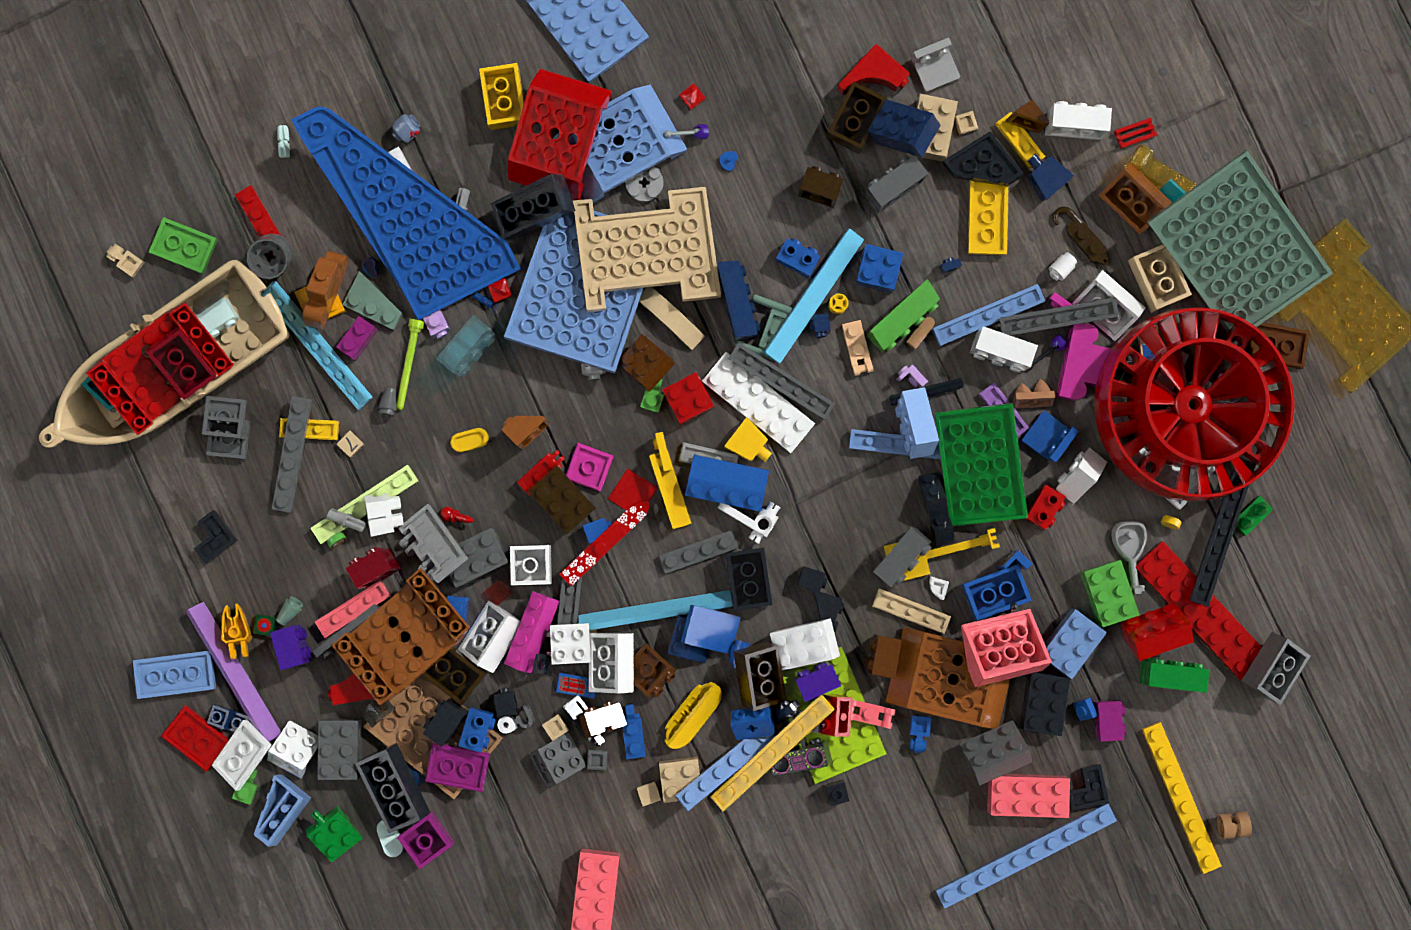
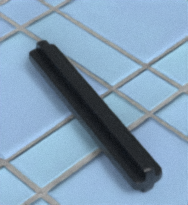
(934, 389)

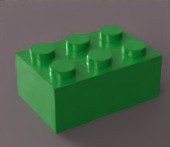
(1174, 675)

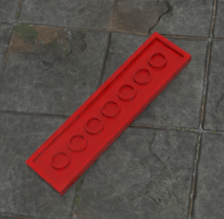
(1211, 624)

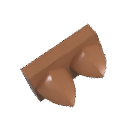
(1039, 398)

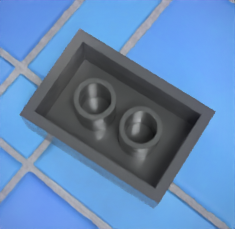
(895, 183)
(484, 555)
(903, 557)
(1276, 668)
(339, 748)
(996, 752)

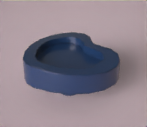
(369, 267)

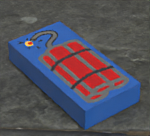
(574, 685)

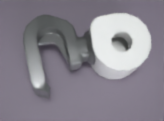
(509, 723)

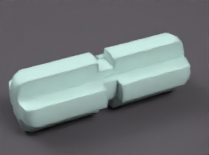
(283, 145)

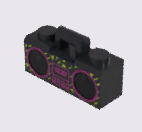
(806, 757)

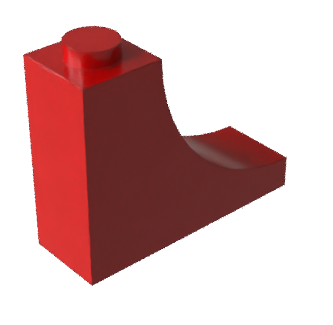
(878, 68)
(348, 691)

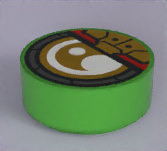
(336, 540)

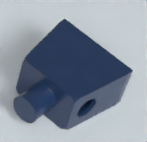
(1047, 176)

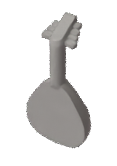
(1129, 540)

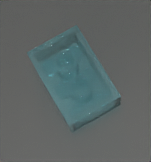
(466, 346)

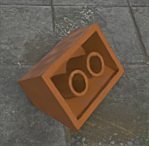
(524, 429)

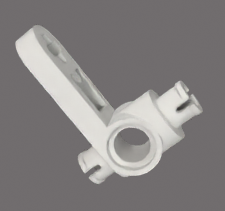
(768, 514)

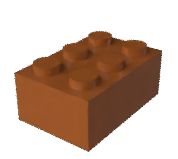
(1134, 198)

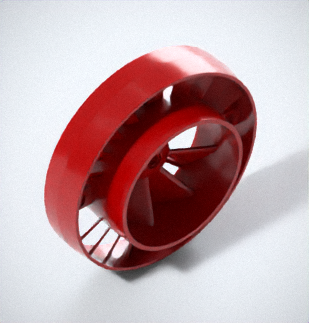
(1195, 439)

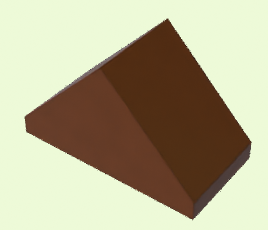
(1029, 118)

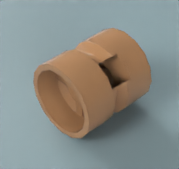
(1230, 825)

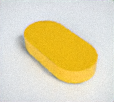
(469, 440)

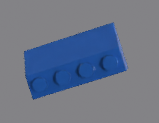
(727, 482)

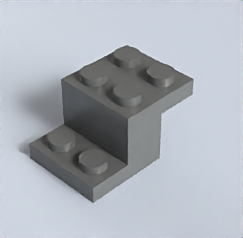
(226, 427)

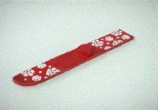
(605, 542)

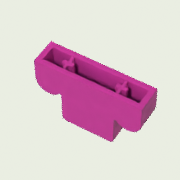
(1081, 362)

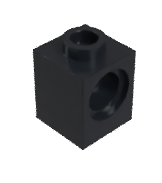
(505, 702)
(836, 792)

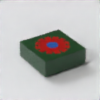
(264, 624)

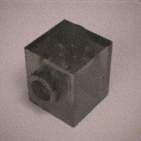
(376, 713)

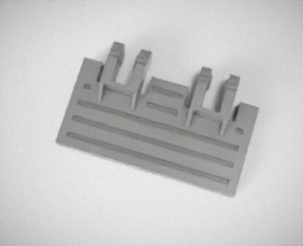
(432, 544)

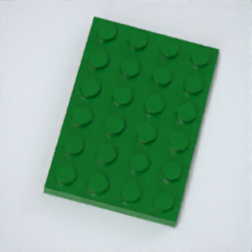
(981, 464)

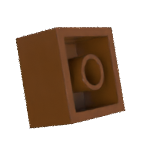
(646, 362)
(883, 656)

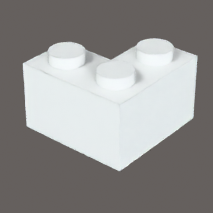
(1082, 475)

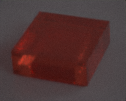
(498, 592)

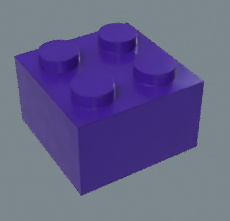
(291, 646)
(817, 681)

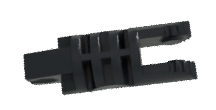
(785, 710)

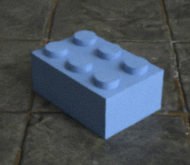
(1073, 642)

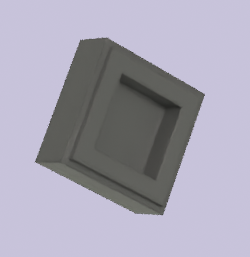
(597, 759)

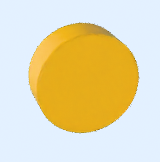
(1171, 522)

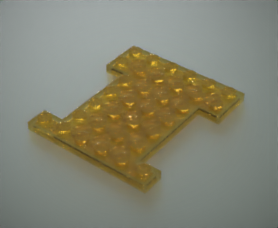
(1353, 308)

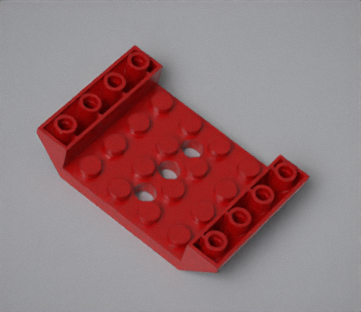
(559, 104)
(130, 377)

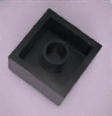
(446, 721)

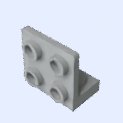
(935, 65)

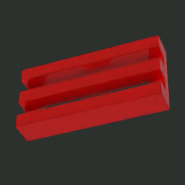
(1150, 128)

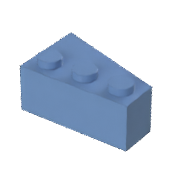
(281, 810)

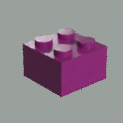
(426, 840)

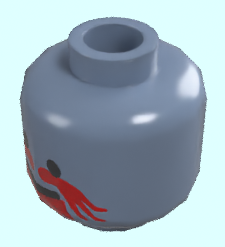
(405, 128)

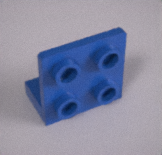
(1049, 437)

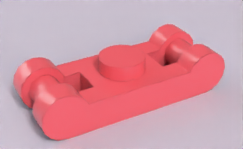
(869, 714)

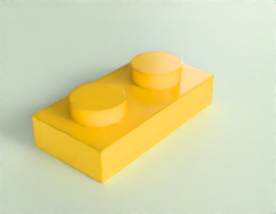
(659, 443)

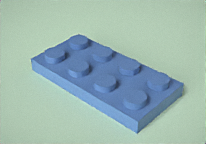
(174, 674)

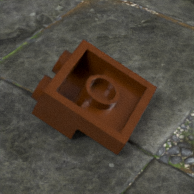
(651, 671)

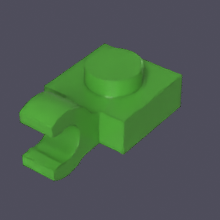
(653, 399)
(248, 791)

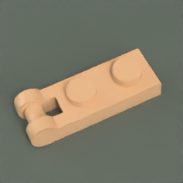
(857, 347)

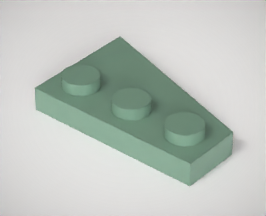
(371, 303)

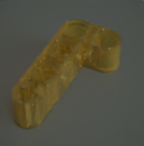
(1155, 170)

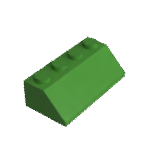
(906, 314)

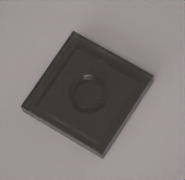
(210, 297)

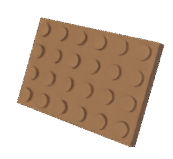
(406, 725)

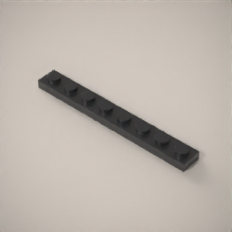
(1219, 541)

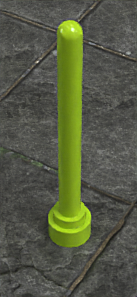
(415, 328)

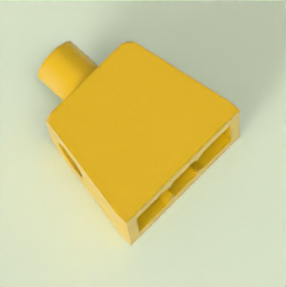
(748, 442)

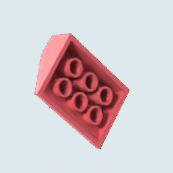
(1004, 647)

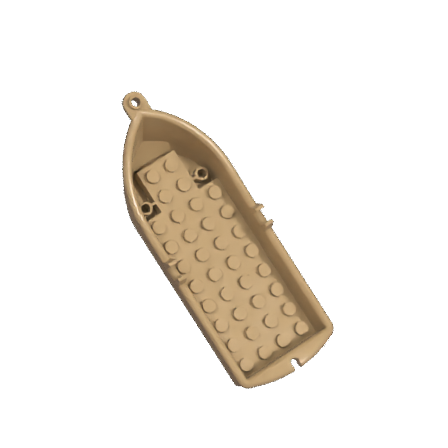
(258, 331)

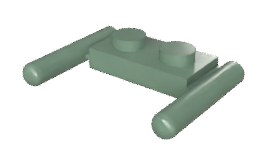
(776, 319)

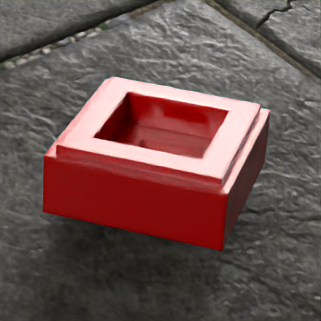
(692, 96)
(500, 290)

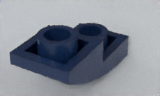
(226, 718)

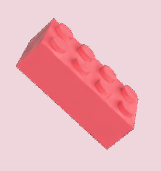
(1029, 796)
(595, 890)

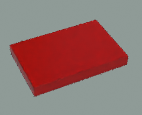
(195, 738)

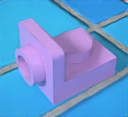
(436, 324)
(916, 377)

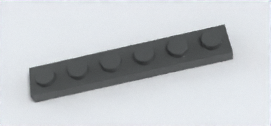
(1059, 316)
(781, 381)
(292, 454)

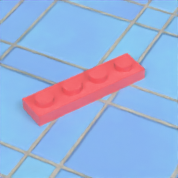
(352, 609)

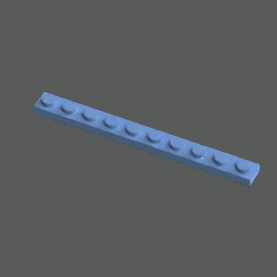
(1025, 855)

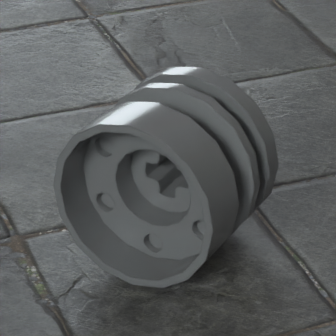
(259, 257)

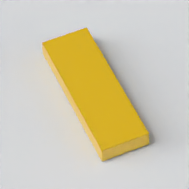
(1019, 140)
(316, 429)

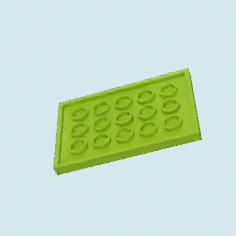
(848, 751)

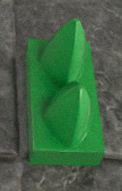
(1253, 515)

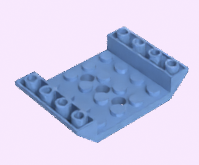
(641, 124)

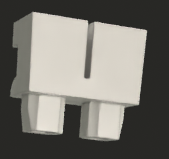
(379, 514)

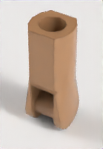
(920, 333)

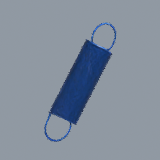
(483, 300)

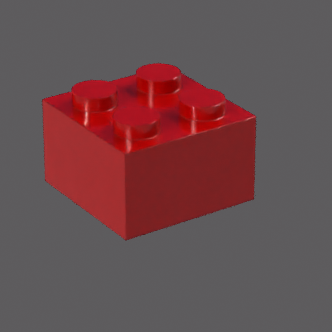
(688, 398)

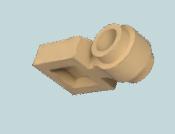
(127, 262)

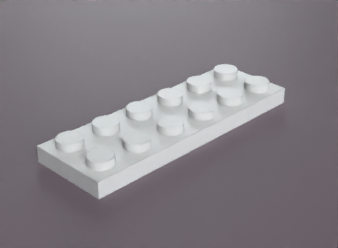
(758, 403)

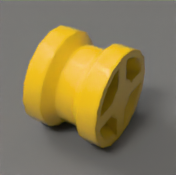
(839, 305)

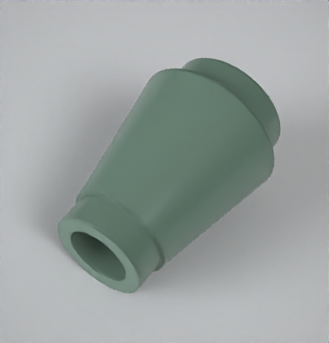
(289, 610)

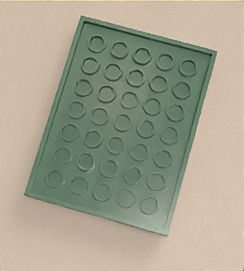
(1240, 243)

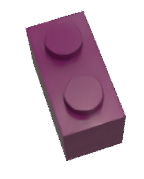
(357, 338)
(1109, 720)

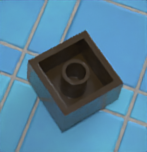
(820, 186)

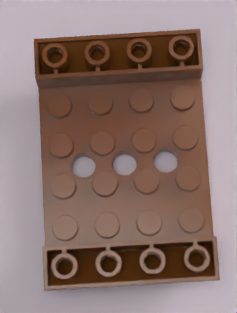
(379, 654)
(923, 681)

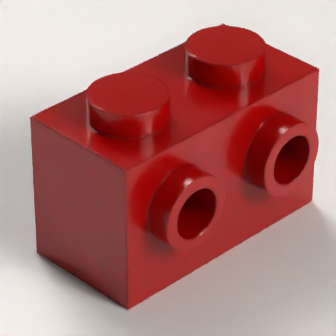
(1044, 507)
(839, 721)

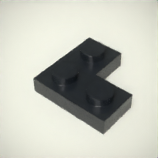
(219, 537)
(1094, 791)

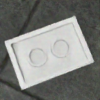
(241, 755)

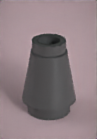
(387, 405)

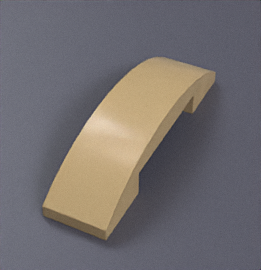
(671, 317)

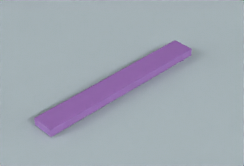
(233, 672)

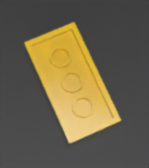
(987, 219)

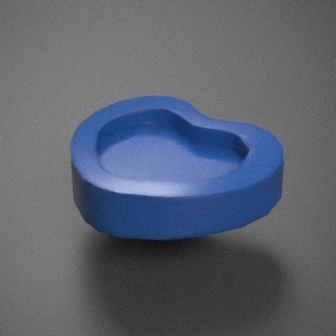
(728, 160)

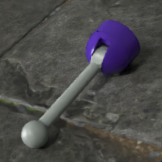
(700, 132)

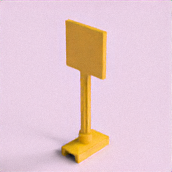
(922, 567)

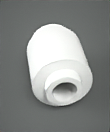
(1062, 266)

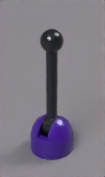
(1057, 344)

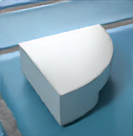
(938, 587)

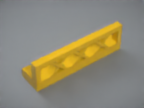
(671, 494)

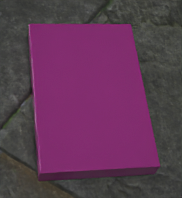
(457, 767)

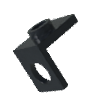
(541, 663)

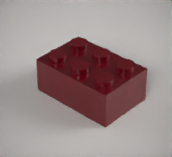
(180, 362)
(372, 568)

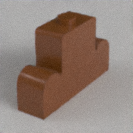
(324, 288)

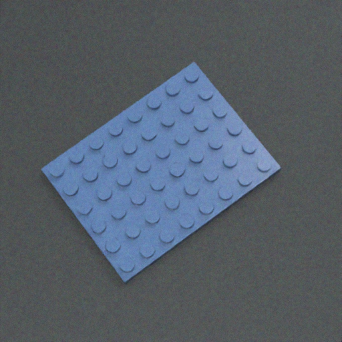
(553, 306)

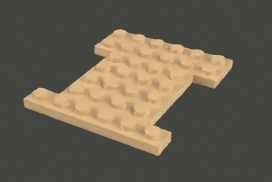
(648, 249)

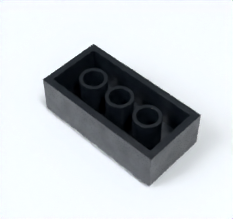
(533, 206)
(392, 788)

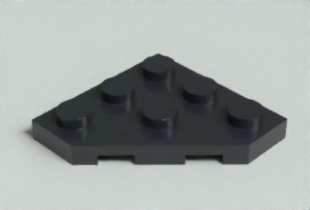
(984, 162)

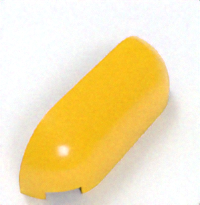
(692, 714)

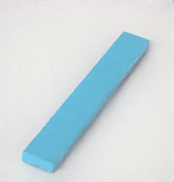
(813, 296)
(319, 348)
(655, 610)

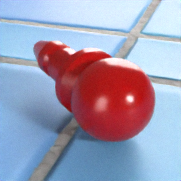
(448, 514)

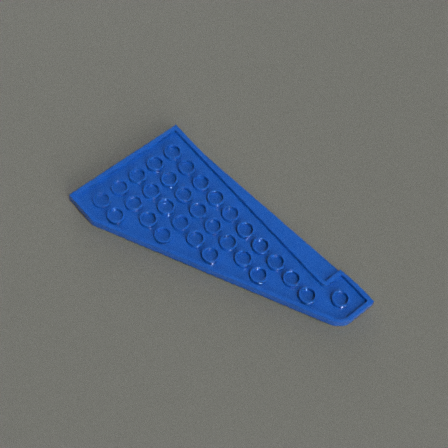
(417, 231)

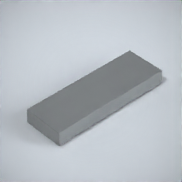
(688, 451)

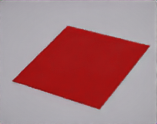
(631, 490)

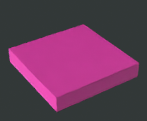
(589, 467)

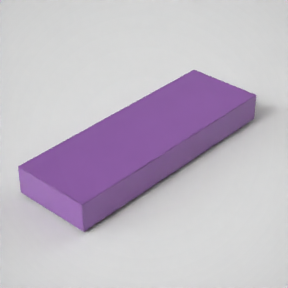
(993, 396)

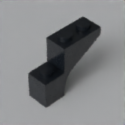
(937, 509)
(827, 605)

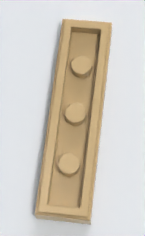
(911, 611)

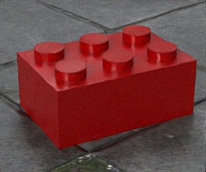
(1157, 631)

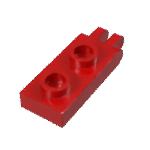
(539, 469)

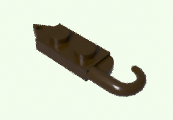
(1083, 236)

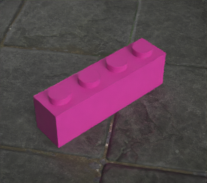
(531, 632)

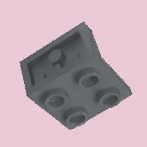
(557, 760)

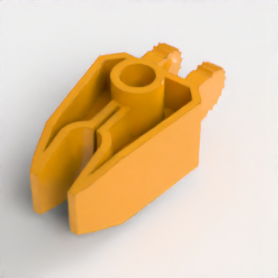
(235, 631)

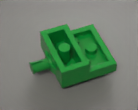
(333, 833)

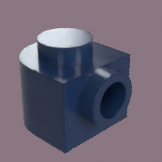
(820, 325)

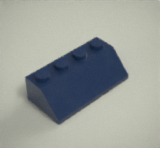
(736, 300)

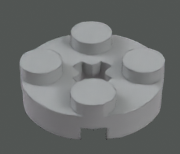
(651, 191)

